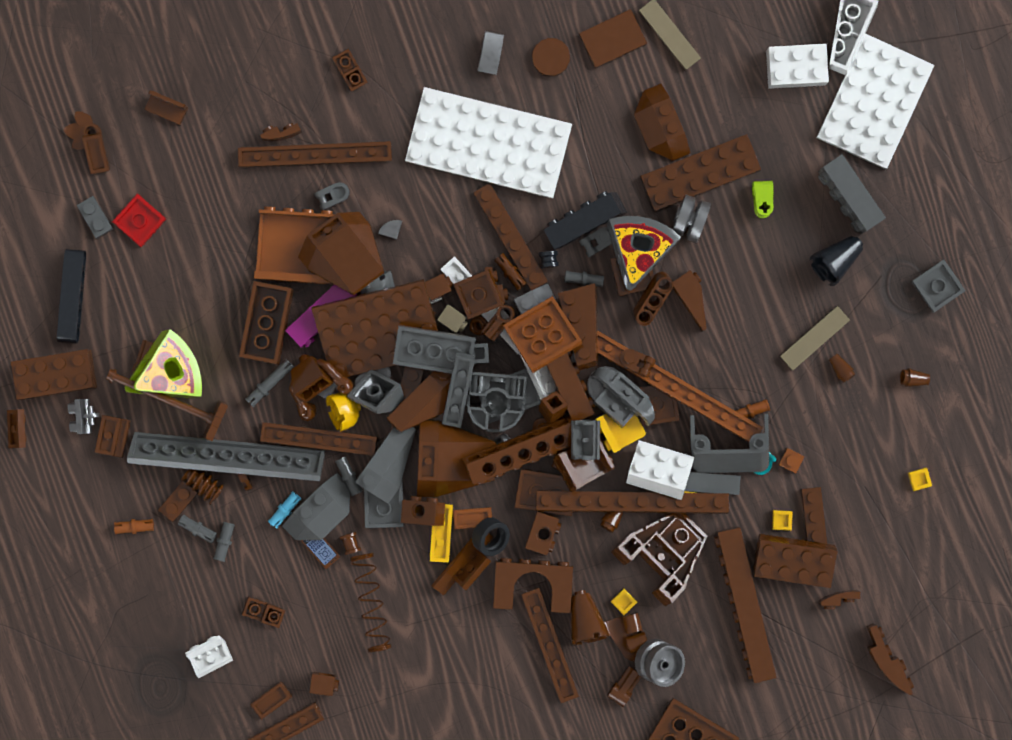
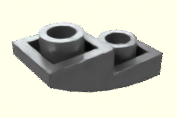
(490, 52)

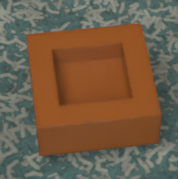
(791, 460)

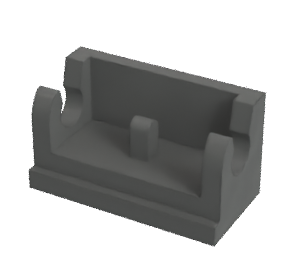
(585, 439)

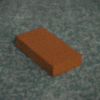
(470, 517)

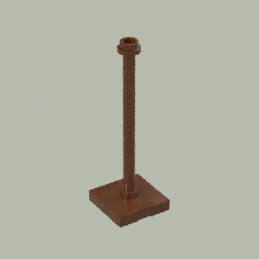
(213, 419)

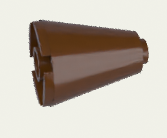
(586, 620)

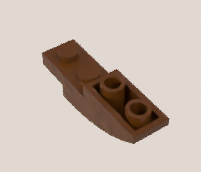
(890, 667)

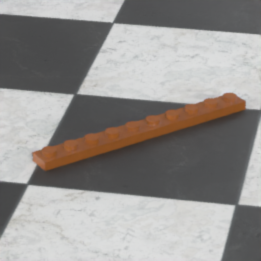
(683, 392)

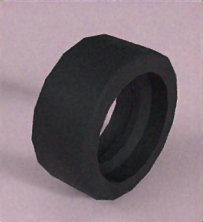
(498, 543)

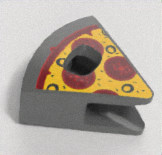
(639, 246)

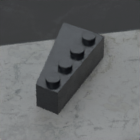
(584, 220)

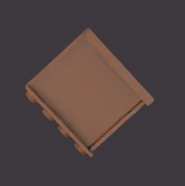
(281, 241)

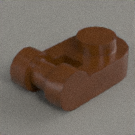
(630, 358)

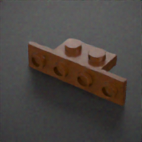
(464, 568)

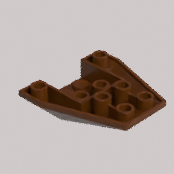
(343, 252)
(441, 457)

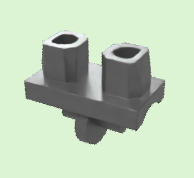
(84, 416)

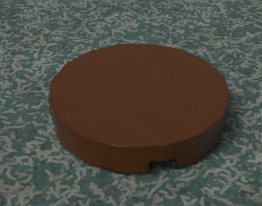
(551, 57)

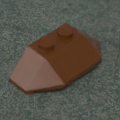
(661, 124)

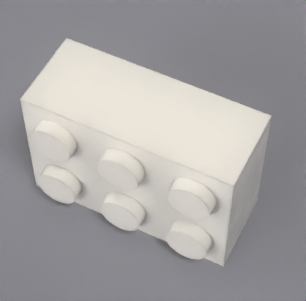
(797, 66)
(660, 470)

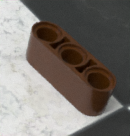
(653, 289)

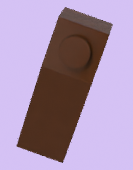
(690, 293)

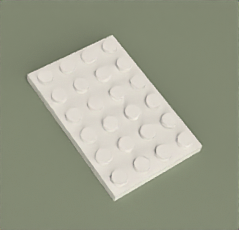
(875, 101)

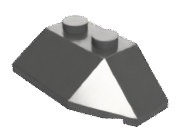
(320, 511)

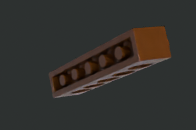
(511, 448)

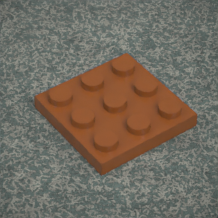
(542, 334)

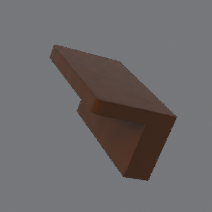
(166, 107)

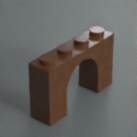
(558, 575)

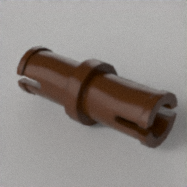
(510, 271)

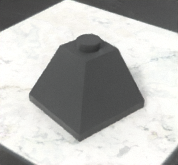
(377, 393)

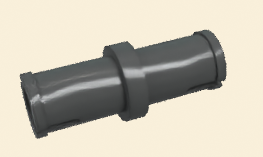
(583, 278)
(348, 476)
(197, 529)
(224, 541)

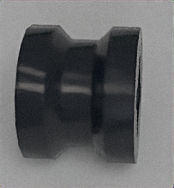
(548, 259)

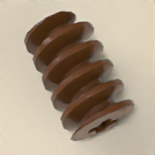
(203, 484)

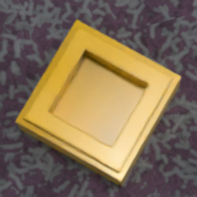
(919, 479)
(782, 520)
(623, 601)

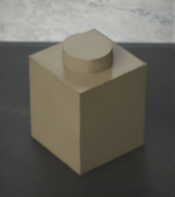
(453, 319)

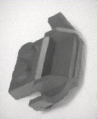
(622, 398)

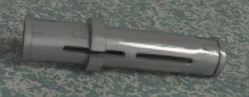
(264, 388)

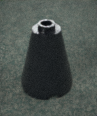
(836, 259)

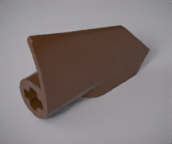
(627, 634)

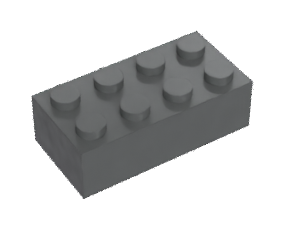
(851, 195)

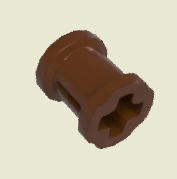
(350, 543)

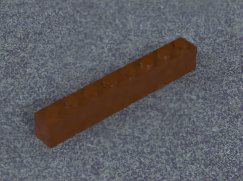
(746, 605)

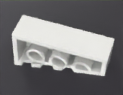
(851, 26)

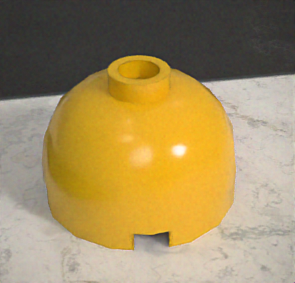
(343, 412)

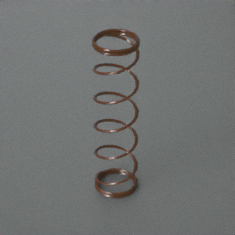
(384, 646)

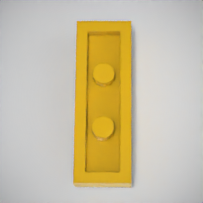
(441, 538)

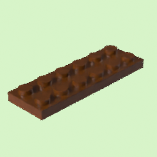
(700, 172)

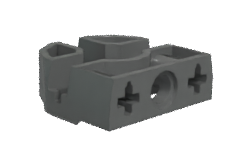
(492, 398)

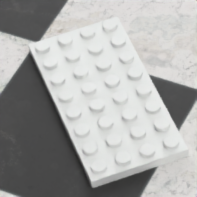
(488, 142)

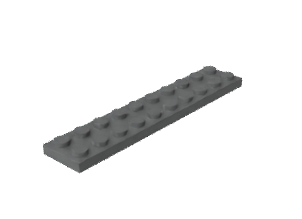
(226, 456)

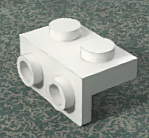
(209, 656)

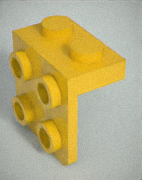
(620, 437)

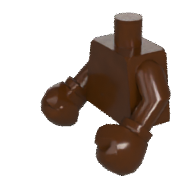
(312, 378)

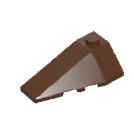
(423, 403)

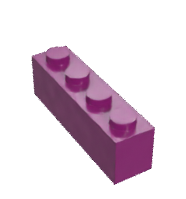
(305, 328)

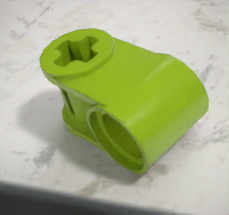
(762, 195)

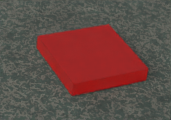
(139, 220)

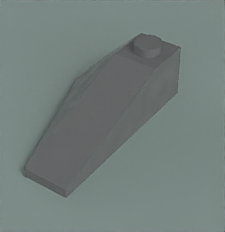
(386, 468)

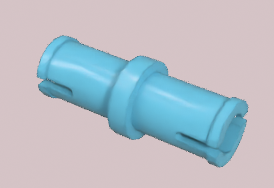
(284, 509)

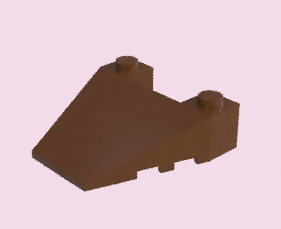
(669, 548)

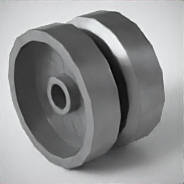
(691, 218)
(660, 662)

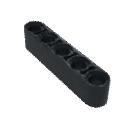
(71, 296)

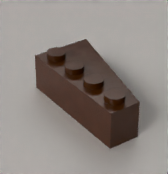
(581, 311)
(570, 387)

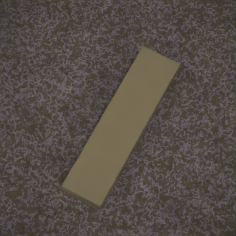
(669, 34)
(814, 338)

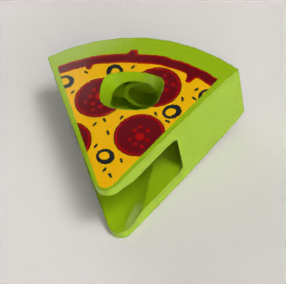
(168, 369)

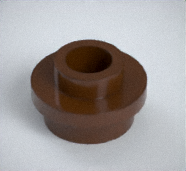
(474, 325)

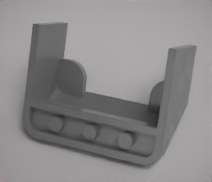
(736, 460)

